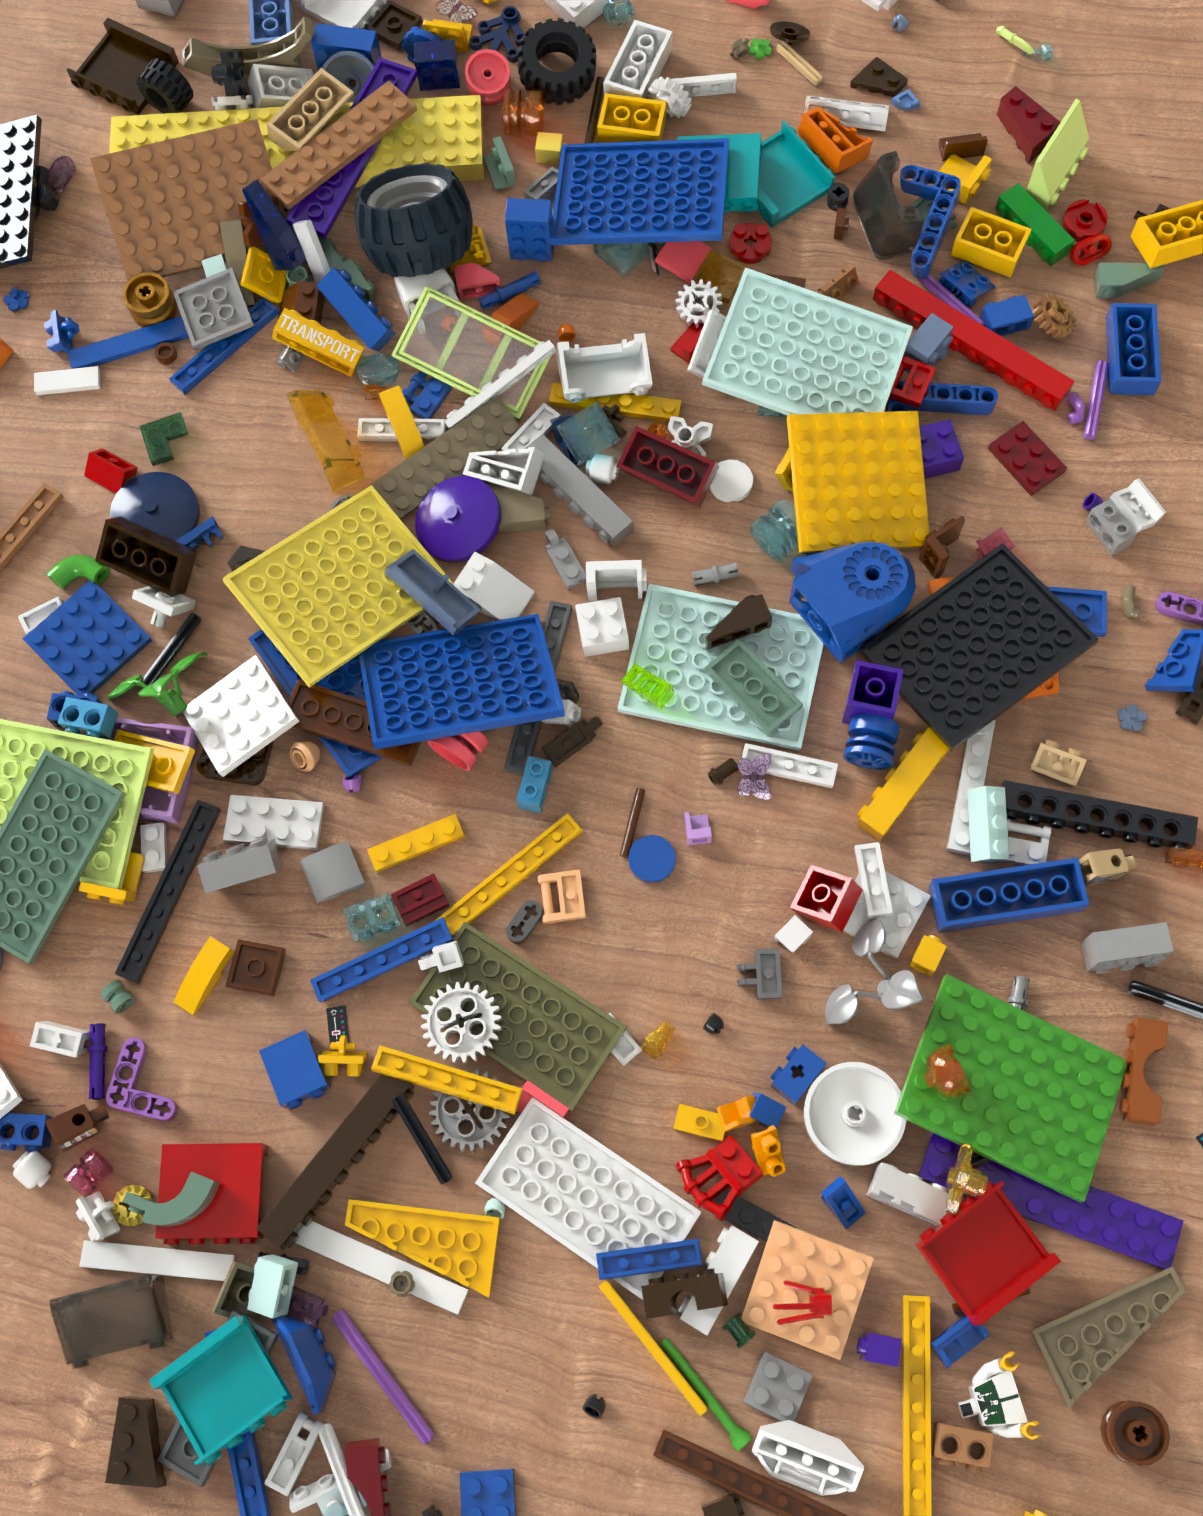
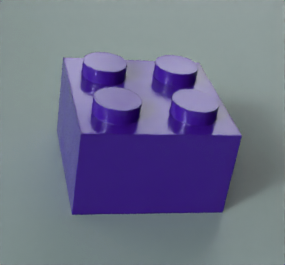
(940, 449)

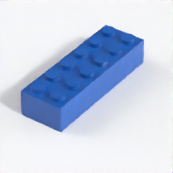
(1008, 895)

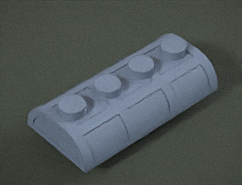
(432, 591)

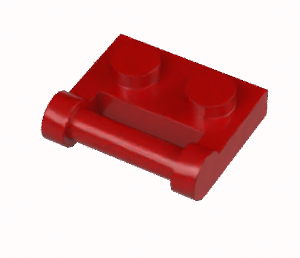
(916, 383)

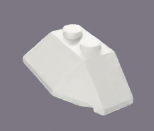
(807, 1458)

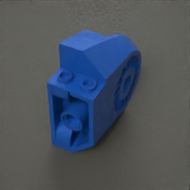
(851, 593)

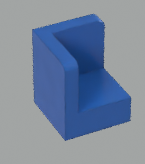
(766, 1111)

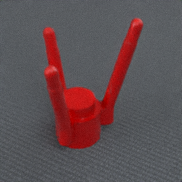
(819, 1304)

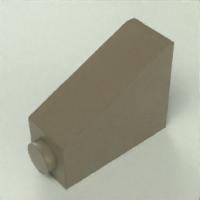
(520, 511)

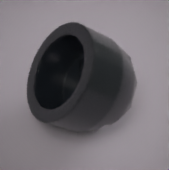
(713, 1024)
(594, 1407)

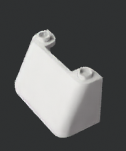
(604, 369)

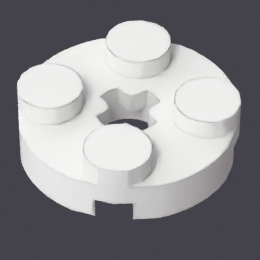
(225, 103)

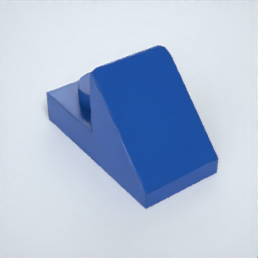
(842, 1202)

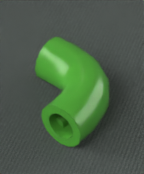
(75, 567)

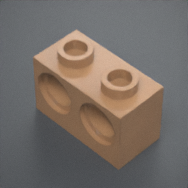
(963, 1440)

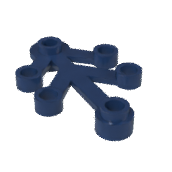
(509, 18)

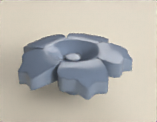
(1131, 719)

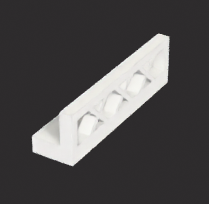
(852, 113)

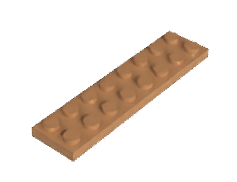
(338, 145)

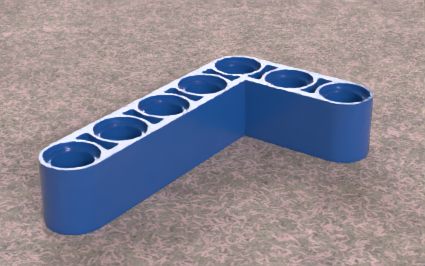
(936, 216)
(952, 403)

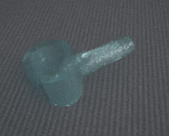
(1045, 51)

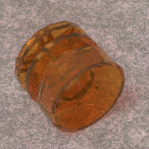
(523, 112)

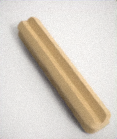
(799, 63)

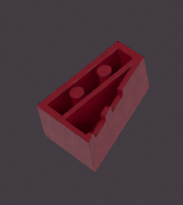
(1026, 122)

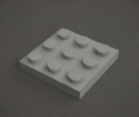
(213, 308)

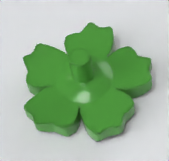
(760, 48)

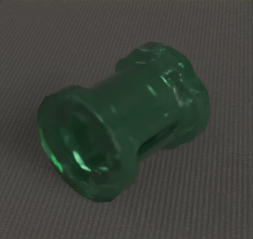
(739, 1330)

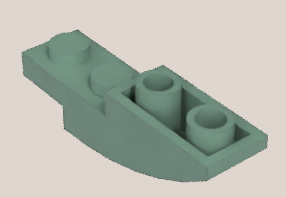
(338, 261)

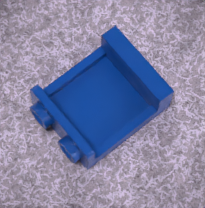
(294, 1070)

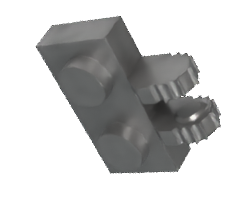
(768, 974)

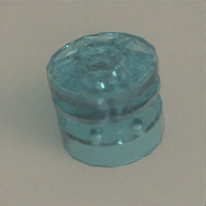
(777, 530)

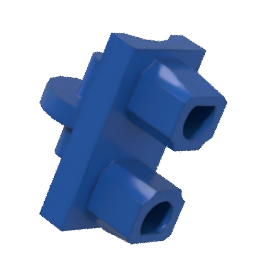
(63, 332)

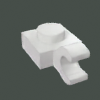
(444, 956)

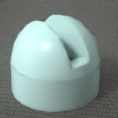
(494, 1208)

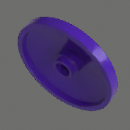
(458, 519)

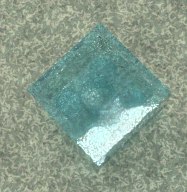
(588, 433)

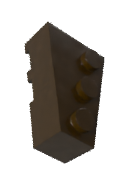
(135, 1445)

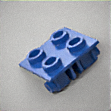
(966, 282)

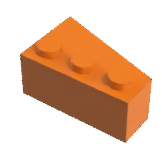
(832, 140)

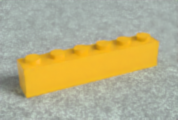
(902, 784)

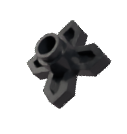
(230, 73)
(46, 197)

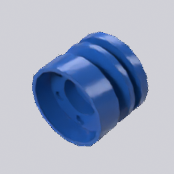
(871, 741)

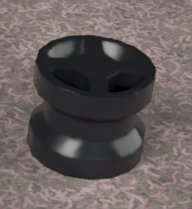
(833, 200)

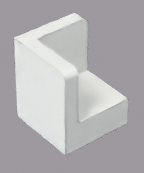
(793, 934)

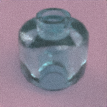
(618, 12)

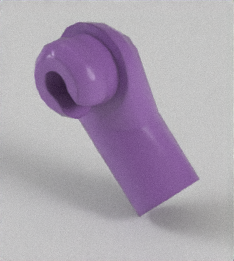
(1077, 415)

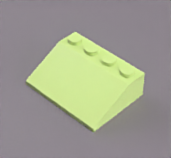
(1059, 158)

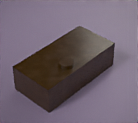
(145, 556)

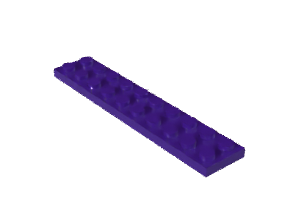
(328, 199)
(1099, 1220)

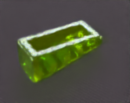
(660, 694)

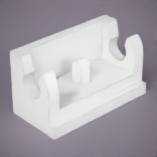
(59, 1038)

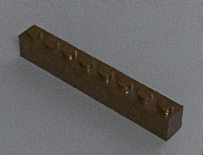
(333, 1161)

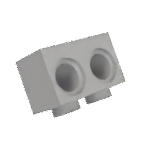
(1111, 527)

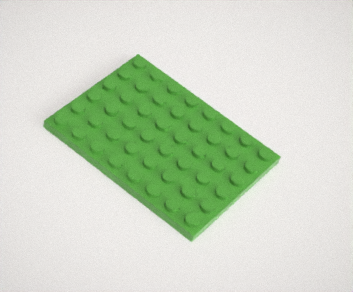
(1035, 1089)

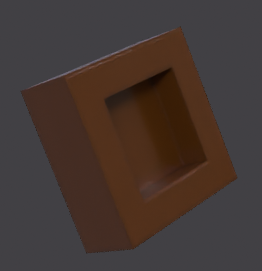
(841, 223)

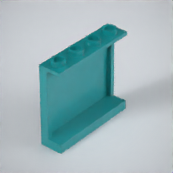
(742, 169)
(789, 176)
(223, 1389)

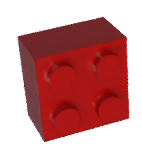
(826, 898)

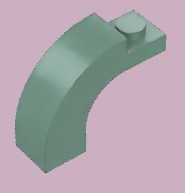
(186, 1206)

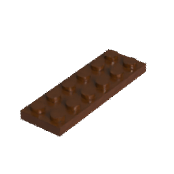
(341, 720)

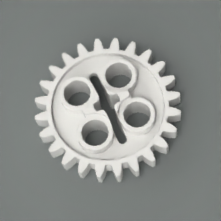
(468, 1044)

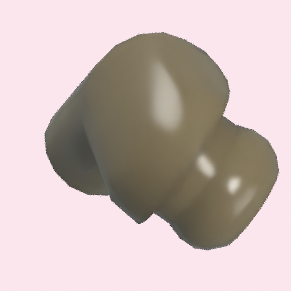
(1128, 602)

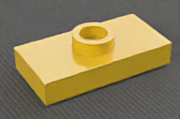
(699, 1122)

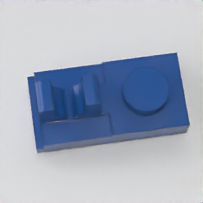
(200, 533)

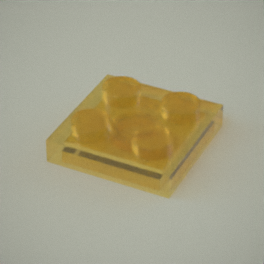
(721, 272)

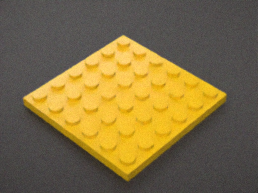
(857, 479)

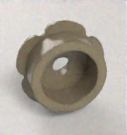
(396, 1278)

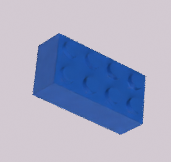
(1133, 349)

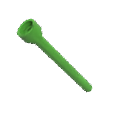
(738, 1436)

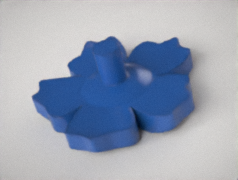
(17, 299)

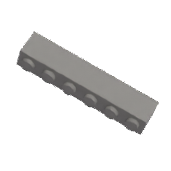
(582, 494)

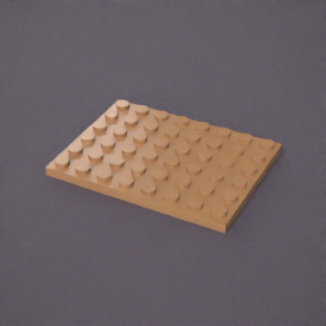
(174, 194)

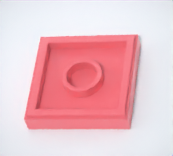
(683, 258)

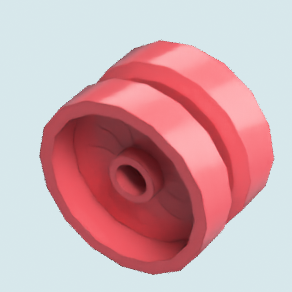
(488, 76)
(460, 749)

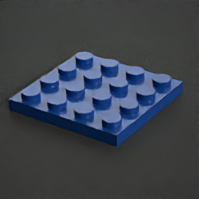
(87, 639)

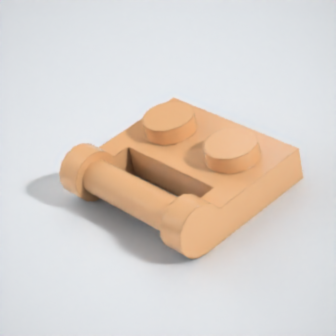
(570, 896)

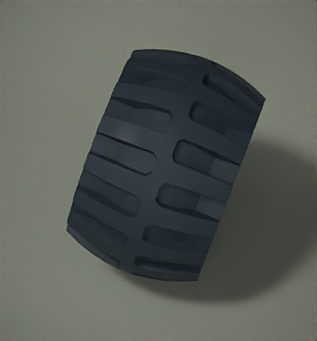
(413, 219)

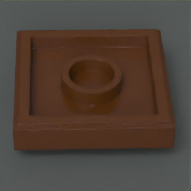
(256, 967)

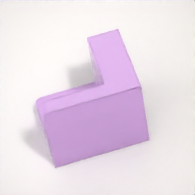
(697, 829)

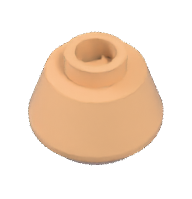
(304, 755)

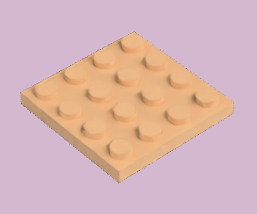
(812, 1262)

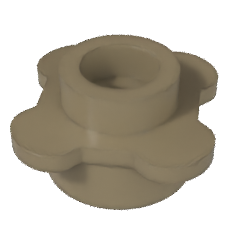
(740, 48)

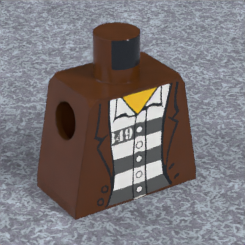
(66, 1129)

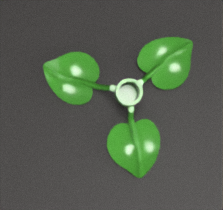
(170, 698)

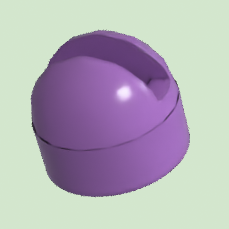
(353, 784)

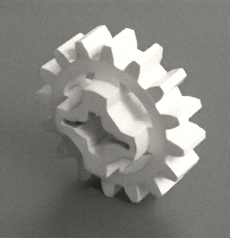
(673, 94)
(701, 294)

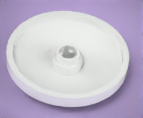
(853, 1114)

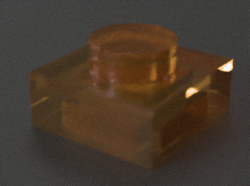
(371, 392)

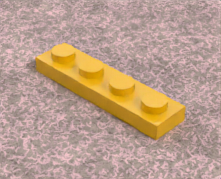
(415, 843)

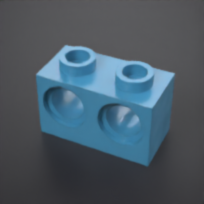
(88, 714)
(534, 784)

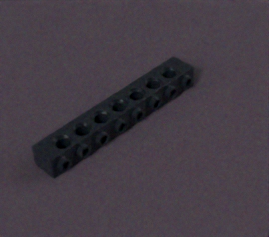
(1183, 826)

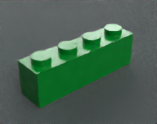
(1046, 235)

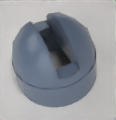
(900, 21)

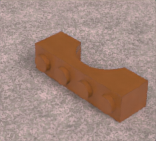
(1140, 1102)

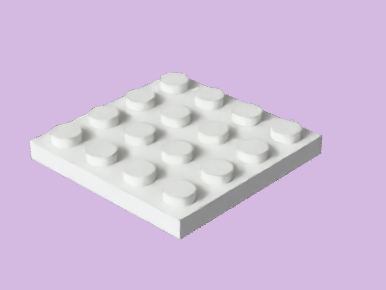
(239, 715)

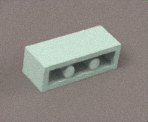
(988, 824)

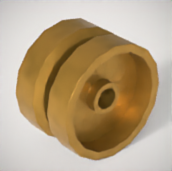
(149, 299)

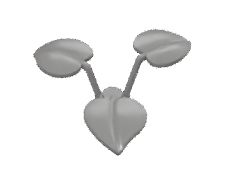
(894, 992)

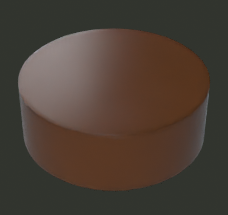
(165, 353)

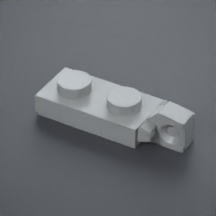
(564, 560)

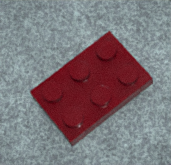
(1027, 458)

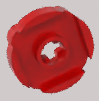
(1081, 230)
(753, 232)

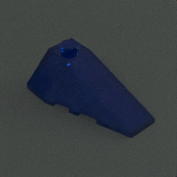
(274, 229)

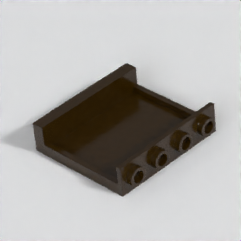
(117, 63)

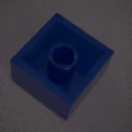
(437, 65)

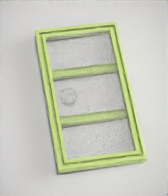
(466, 349)

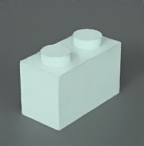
(272, 1286)

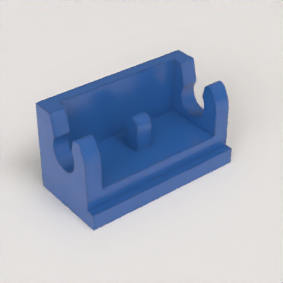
(958, 1340)

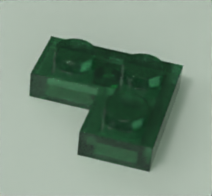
(158, 433)

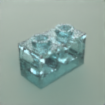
(370, 910)

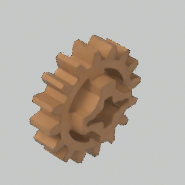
(1054, 316)

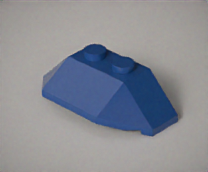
(309, 1359)

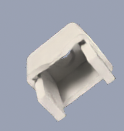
(411, 288)

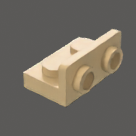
(1058, 762)

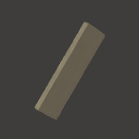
(236, 253)

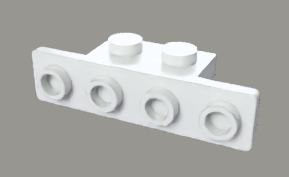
(326, 1494)

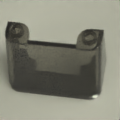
(887, 226)
(112, 1319)

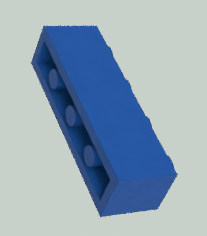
(356, 309)

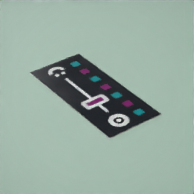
(337, 1023)

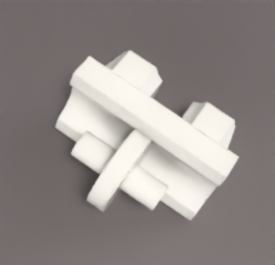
(98, 1216)

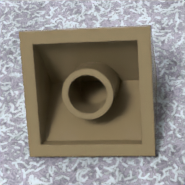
(236, 1291)

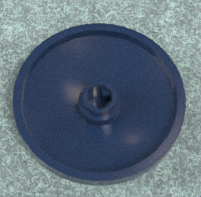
(158, 503)

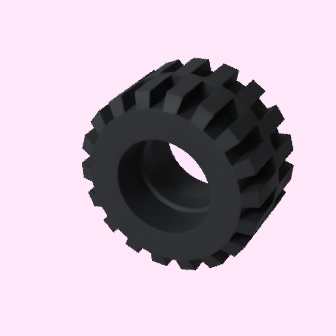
(164, 87)

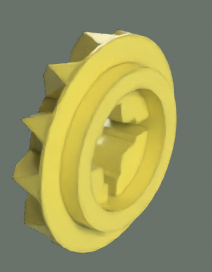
(121, 1212)

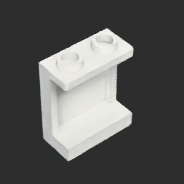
(615, 575)

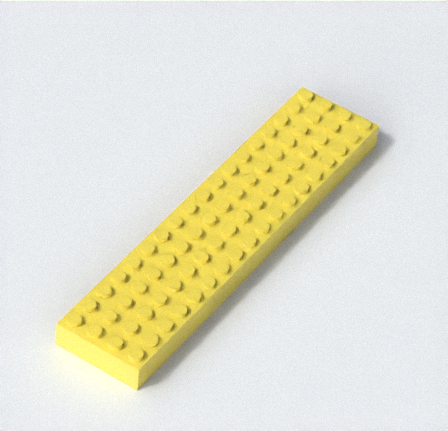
(439, 132)

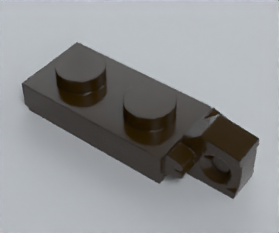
(571, 740)

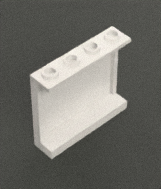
(343, 12)

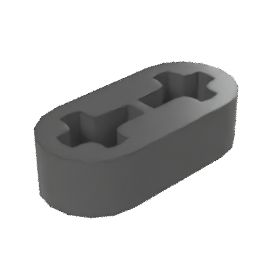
(529, 925)

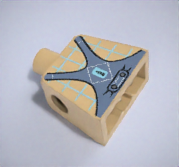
(1105, 866)

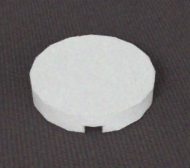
(732, 481)

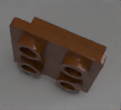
(934, 551)

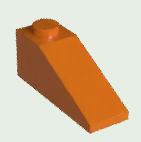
(516, 311)

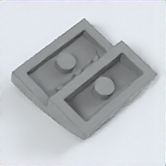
(544, 187)
(332, 872)

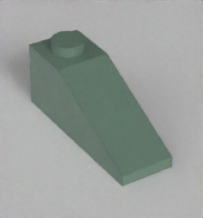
(1121, 278)

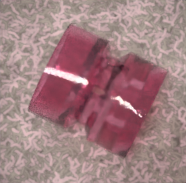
(86, 1174)

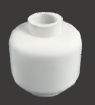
(602, 469)
(32, 1169)

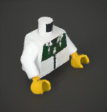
(998, 1401)

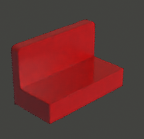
(686, 344)
(108, 469)

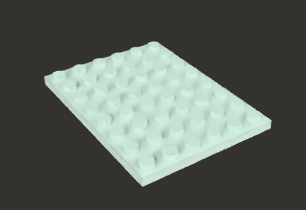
(804, 350)
(674, 649)

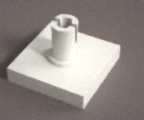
(163, 604)

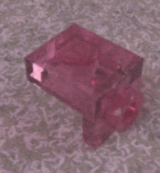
(993, 541)

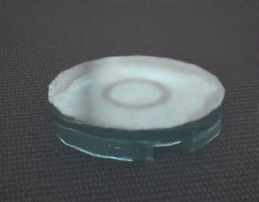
(378, 369)

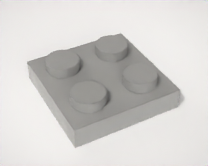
(777, 1388)

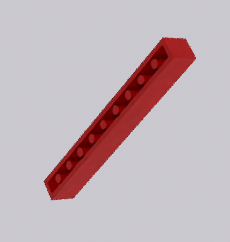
(976, 341)

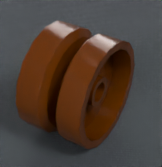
(1151, 1437)

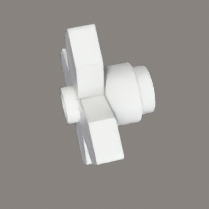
(690, 437)

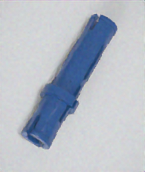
(501, 294)

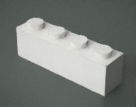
(730, 1260)

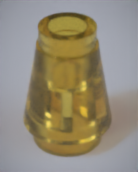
(657, 1040)

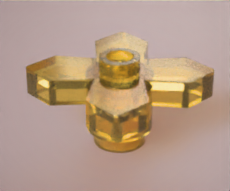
(963, 1179)

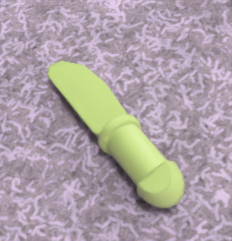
(1013, 38)

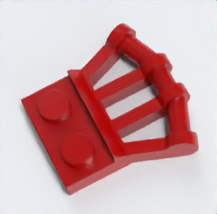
(733, 1166)

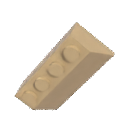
(308, 111)

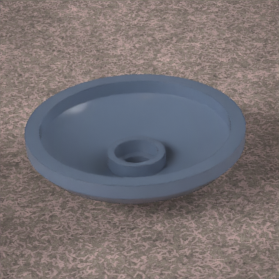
(349, 66)

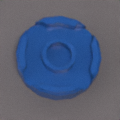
(652, 859)

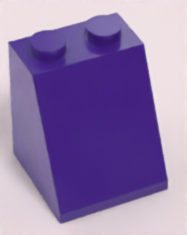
(873, 690)

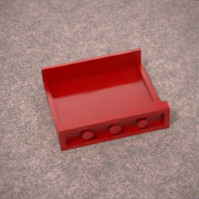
(237, 1203)
(985, 1254)

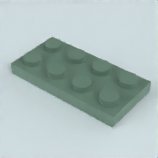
(753, 687)

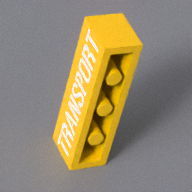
(317, 342)

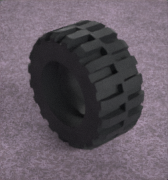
(562, 38)

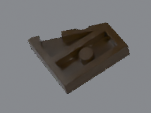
(880, 78)

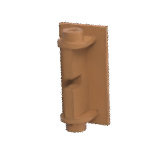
(841, 285)

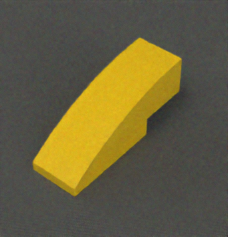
(401, 421)
(203, 975)

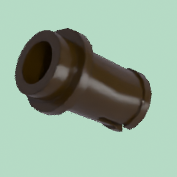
(718, 774)

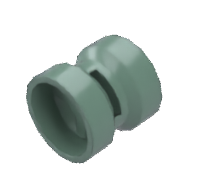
(296, 275)
(117, 996)

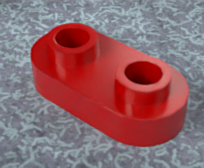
(1088, 249)

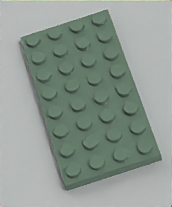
(48, 848)

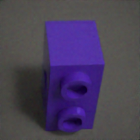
(879, 1349)

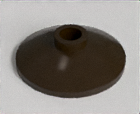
(789, 32)

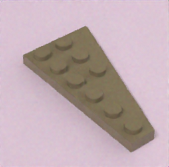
(1095, 1336)

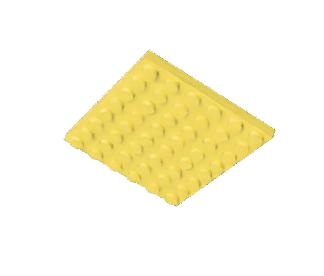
(327, 588)

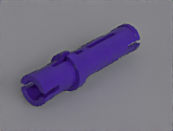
(97, 1061)

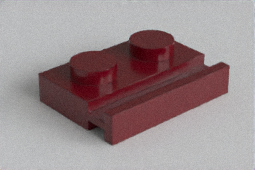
(420, 899)

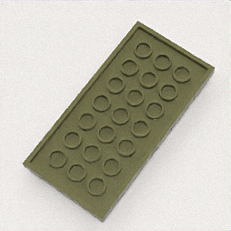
(546, 1028)

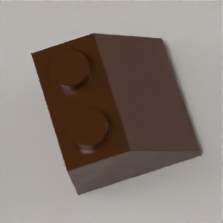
(304, 299)

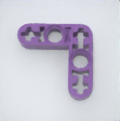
(1171, 611)
(132, 1095)

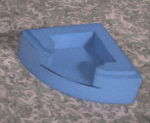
(906, 101)

